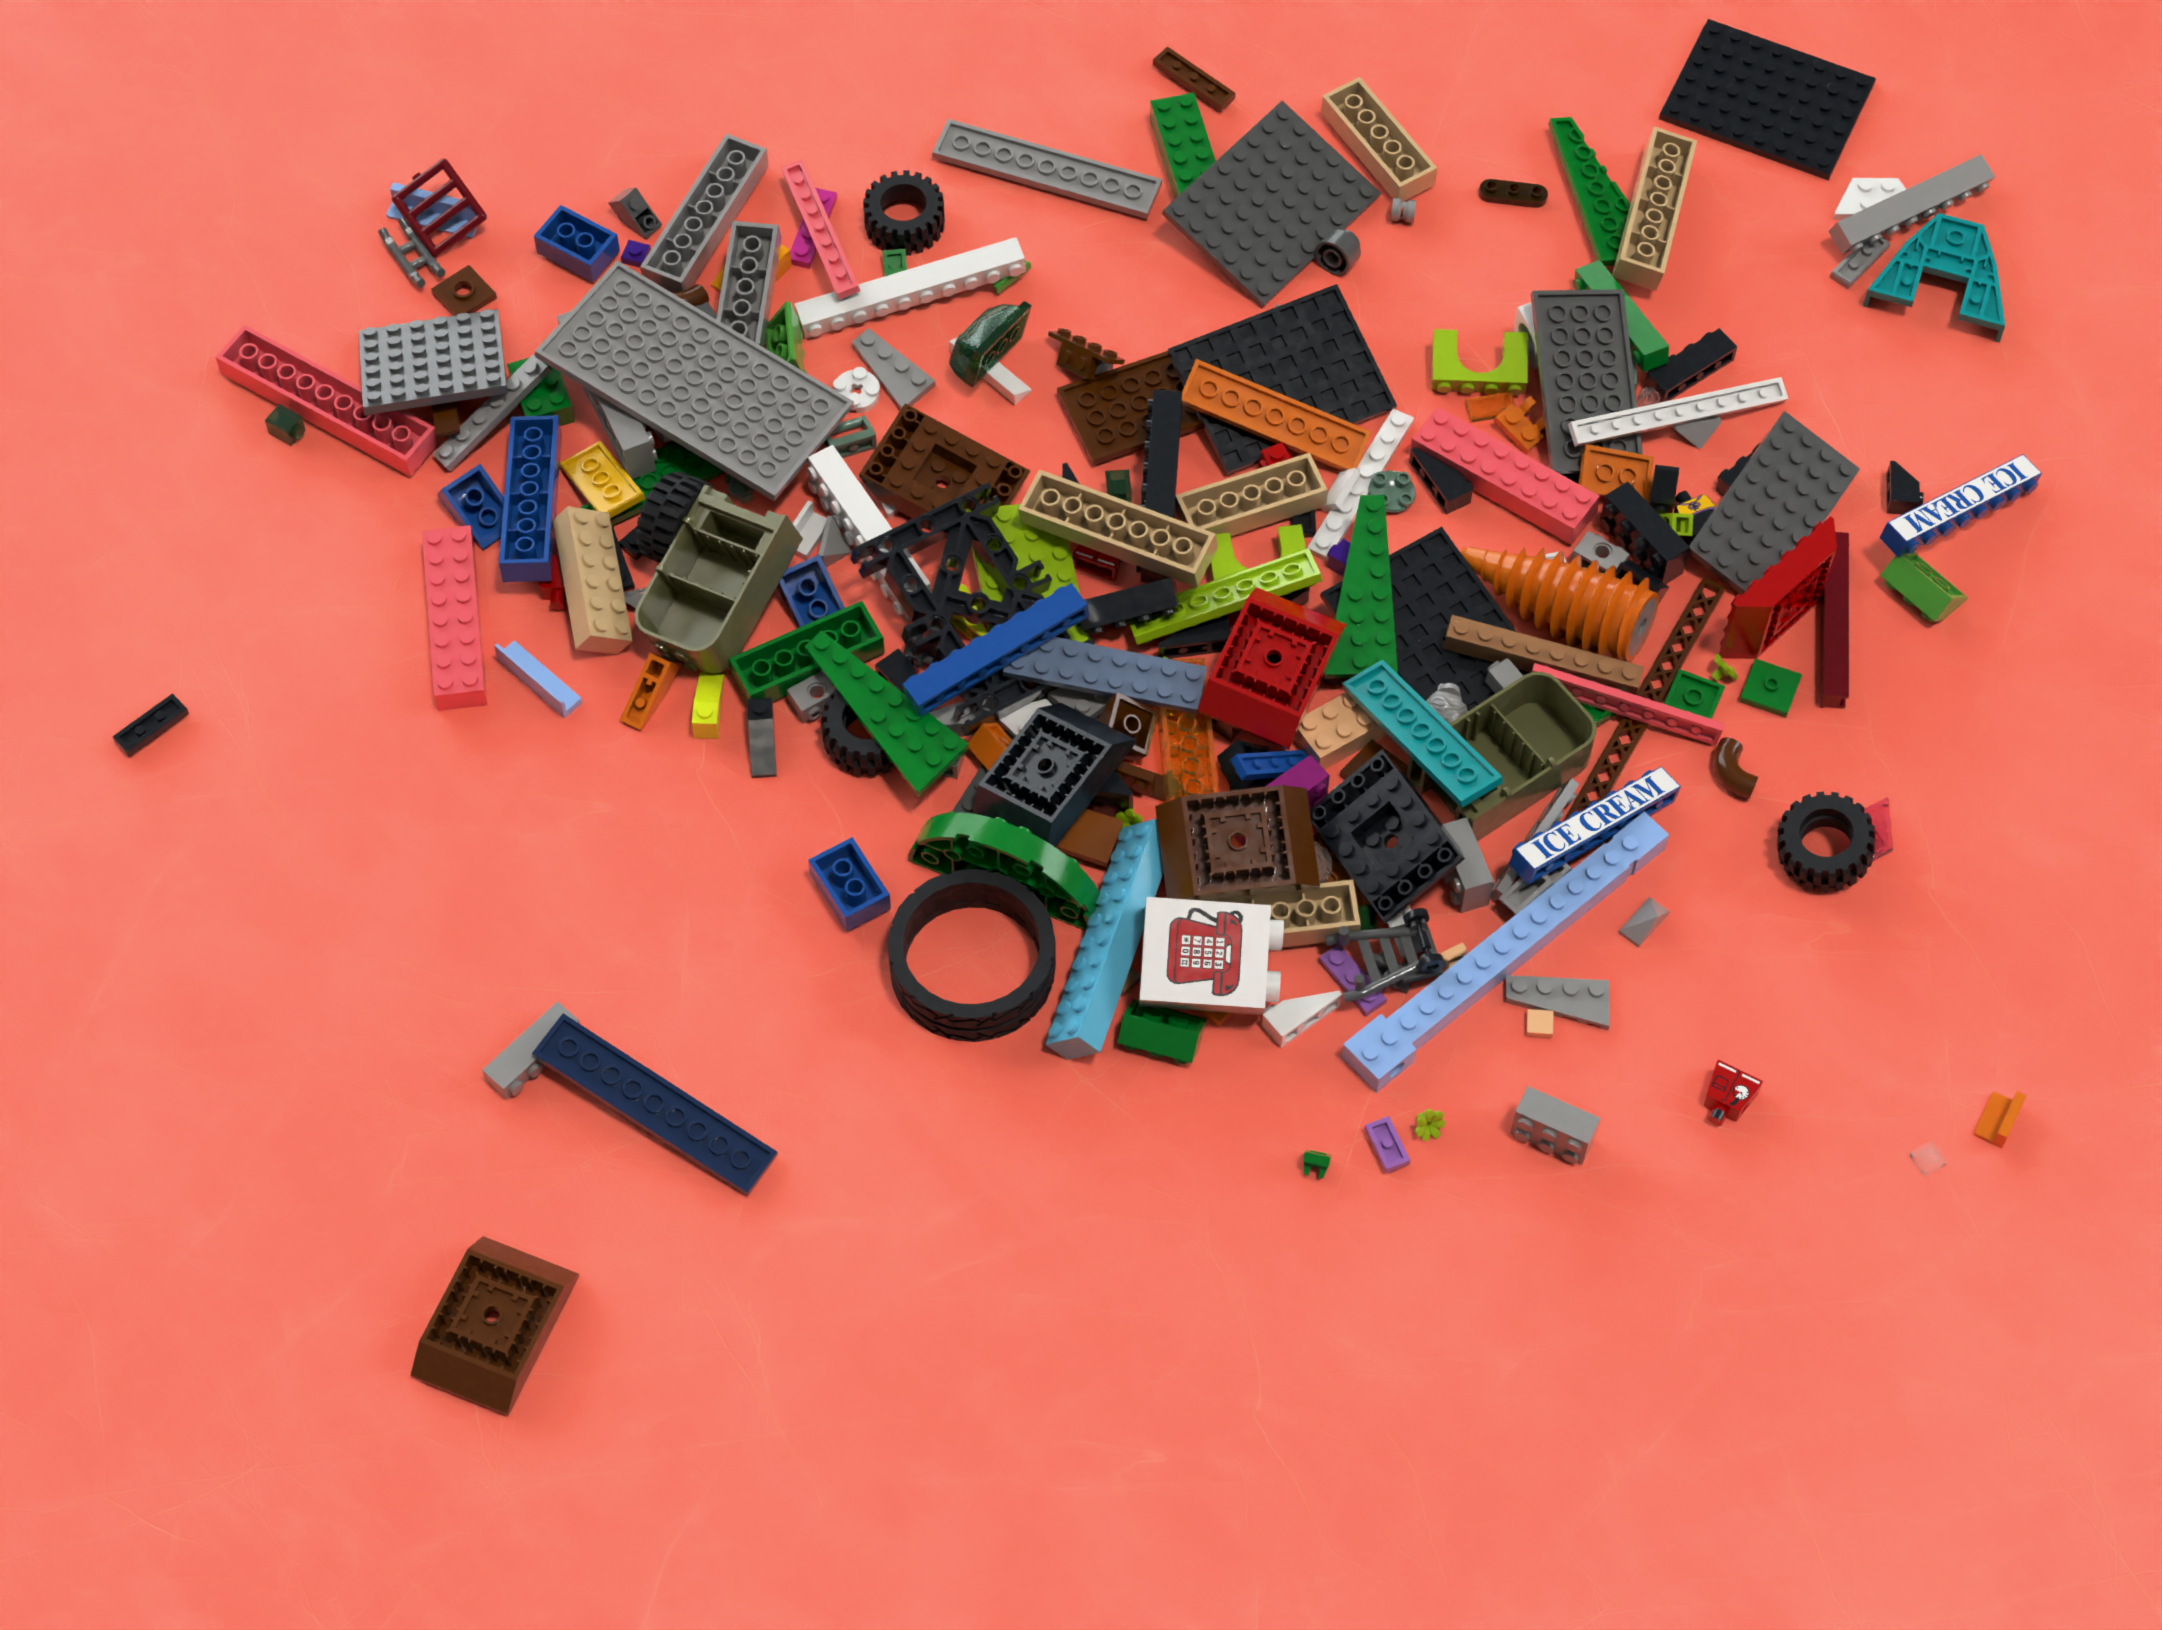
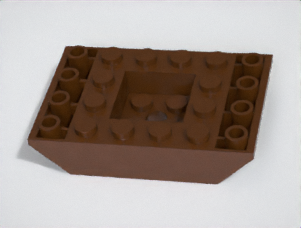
(921, 452)
(1207, 867)
(493, 1358)

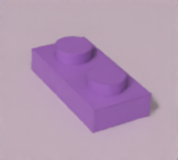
(1387, 1144)

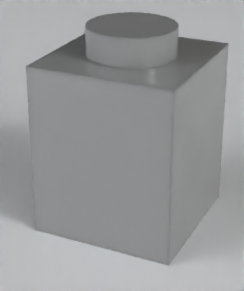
(1501, 675)

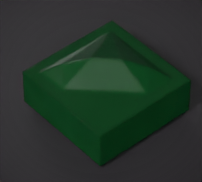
(1367, 917)

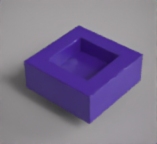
(635, 253)

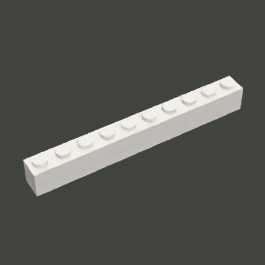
(912, 287)

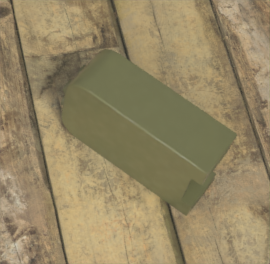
(715, 582)
(1531, 737)

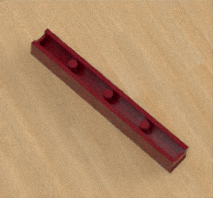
(1835, 630)

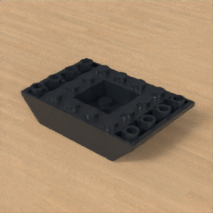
(1051, 800)
(1365, 815)

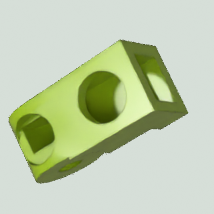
(1680, 523)

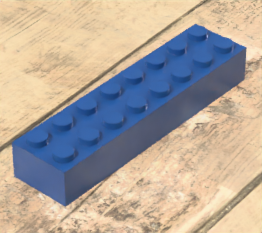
(530, 499)

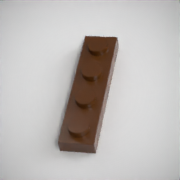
(1194, 79)

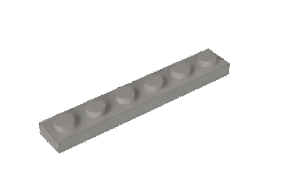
(491, 413)
(1550, 815)

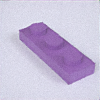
(1343, 970)

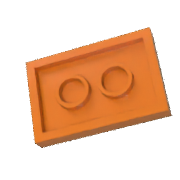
(1609, 468)

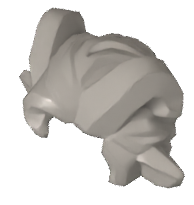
(1448, 702)

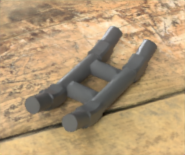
(414, 243)

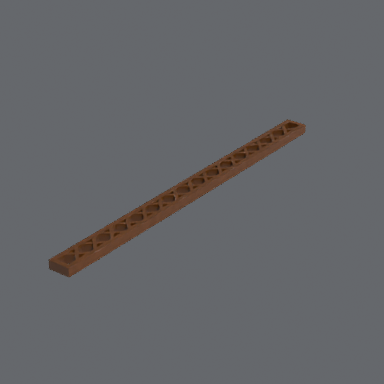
(1651, 693)

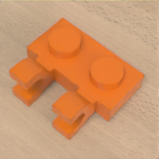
(1519, 428)

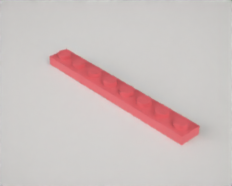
(820, 229)
(1638, 707)

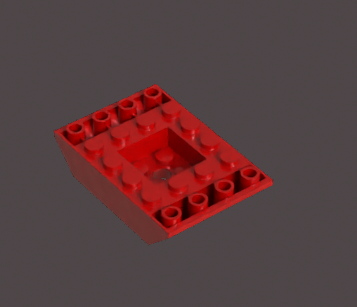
(1780, 595)
(1267, 696)

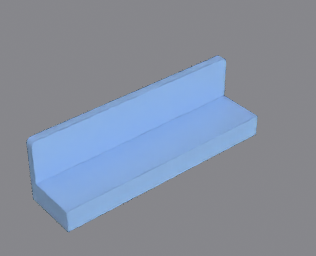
(433, 211)
(538, 678)

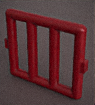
(467, 200)

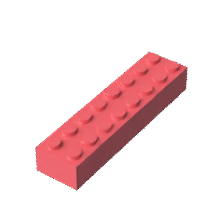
(1508, 476)
(454, 618)

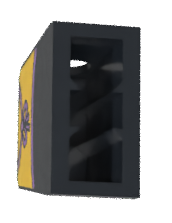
(1700, 507)

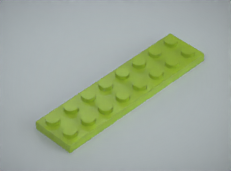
(1230, 594)

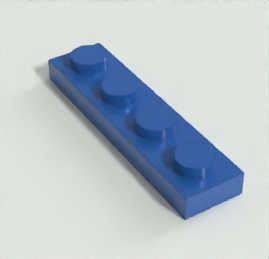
(1266, 764)

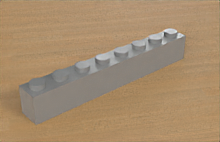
(1911, 204)

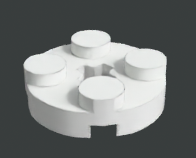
(859, 379)

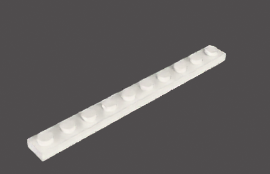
(1677, 411)

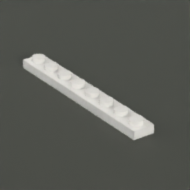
(1375, 460)

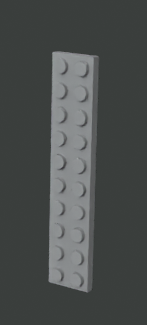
(1047, 168)

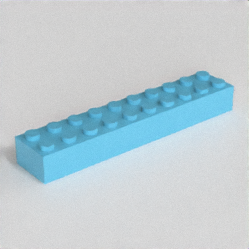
(1108, 944)

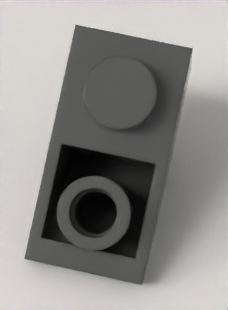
(635, 212)

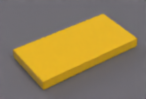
(602, 480)

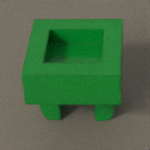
(1317, 1159)

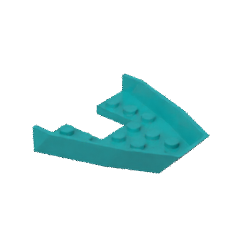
(1952, 251)

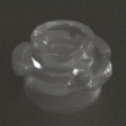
(1653, 396)

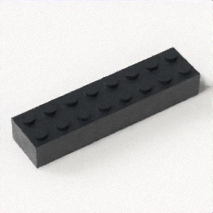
(1161, 459)

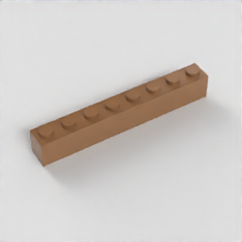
(1523, 651)

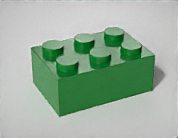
(547, 398)

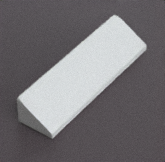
(1003, 381)

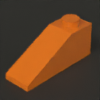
(649, 690)

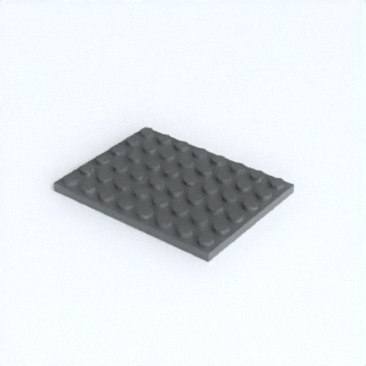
(1270, 203)

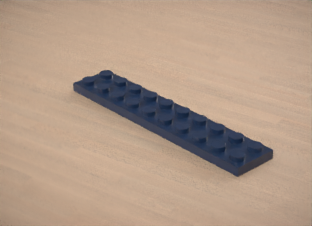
(655, 1104)

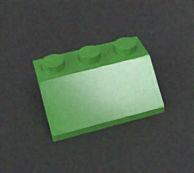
(785, 336)
(1923, 587)

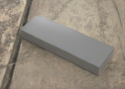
(1858, 263)

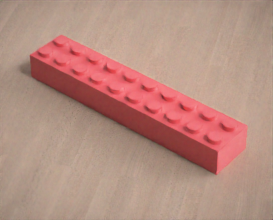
(325, 400)

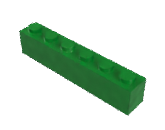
(1646, 344)

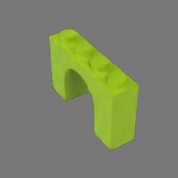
(1451, 375)
(1289, 541)

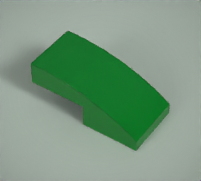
(894, 261)

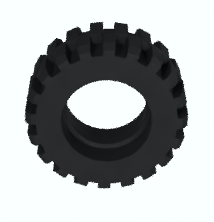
(664, 512)
(846, 749)
(1826, 812)

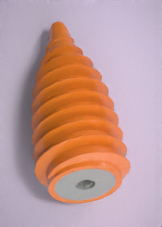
(1572, 599)

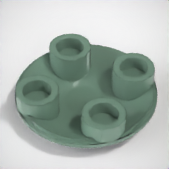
(1396, 487)

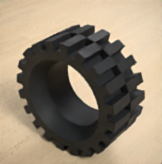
(907, 234)

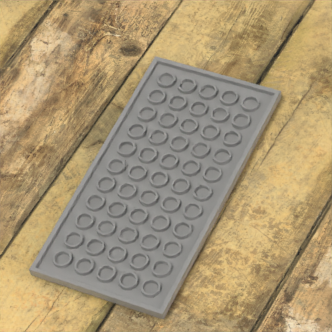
(694, 380)

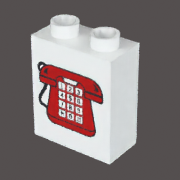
(1209, 956)

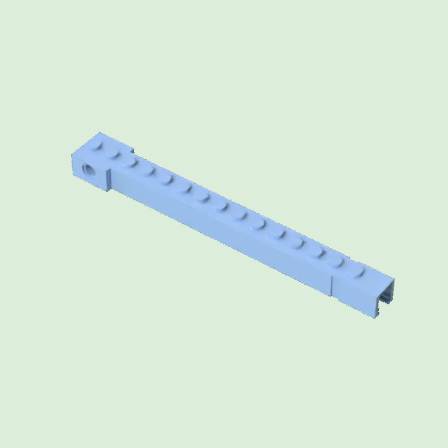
(1390, 1044)

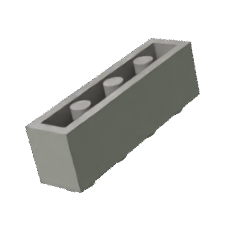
(515, 1063)

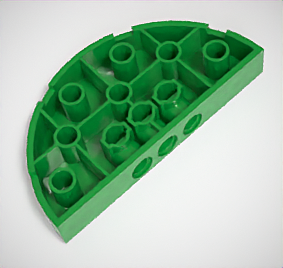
(984, 843)

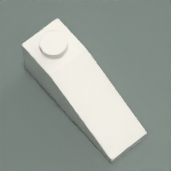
(1297, 1015)

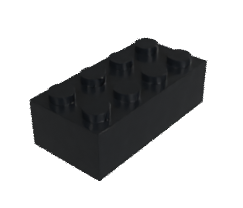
(1644, 533)

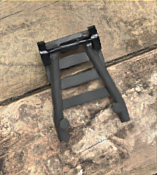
(1415, 925)

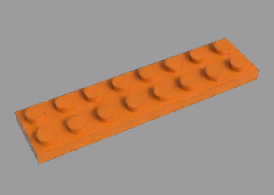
(1274, 416)

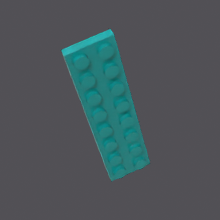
(1422, 733)

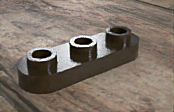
(1513, 193)

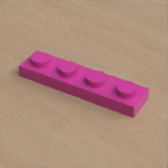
(803, 248)

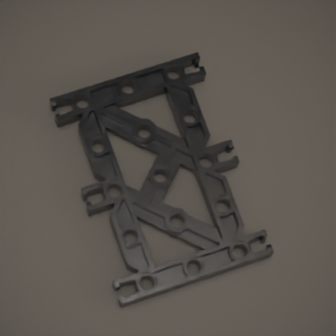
(936, 609)

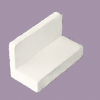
(811, 528)

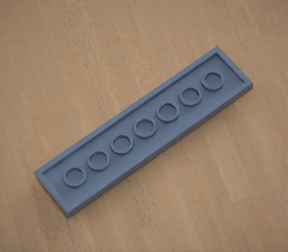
(1112, 670)

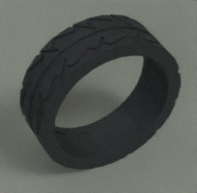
(974, 890)

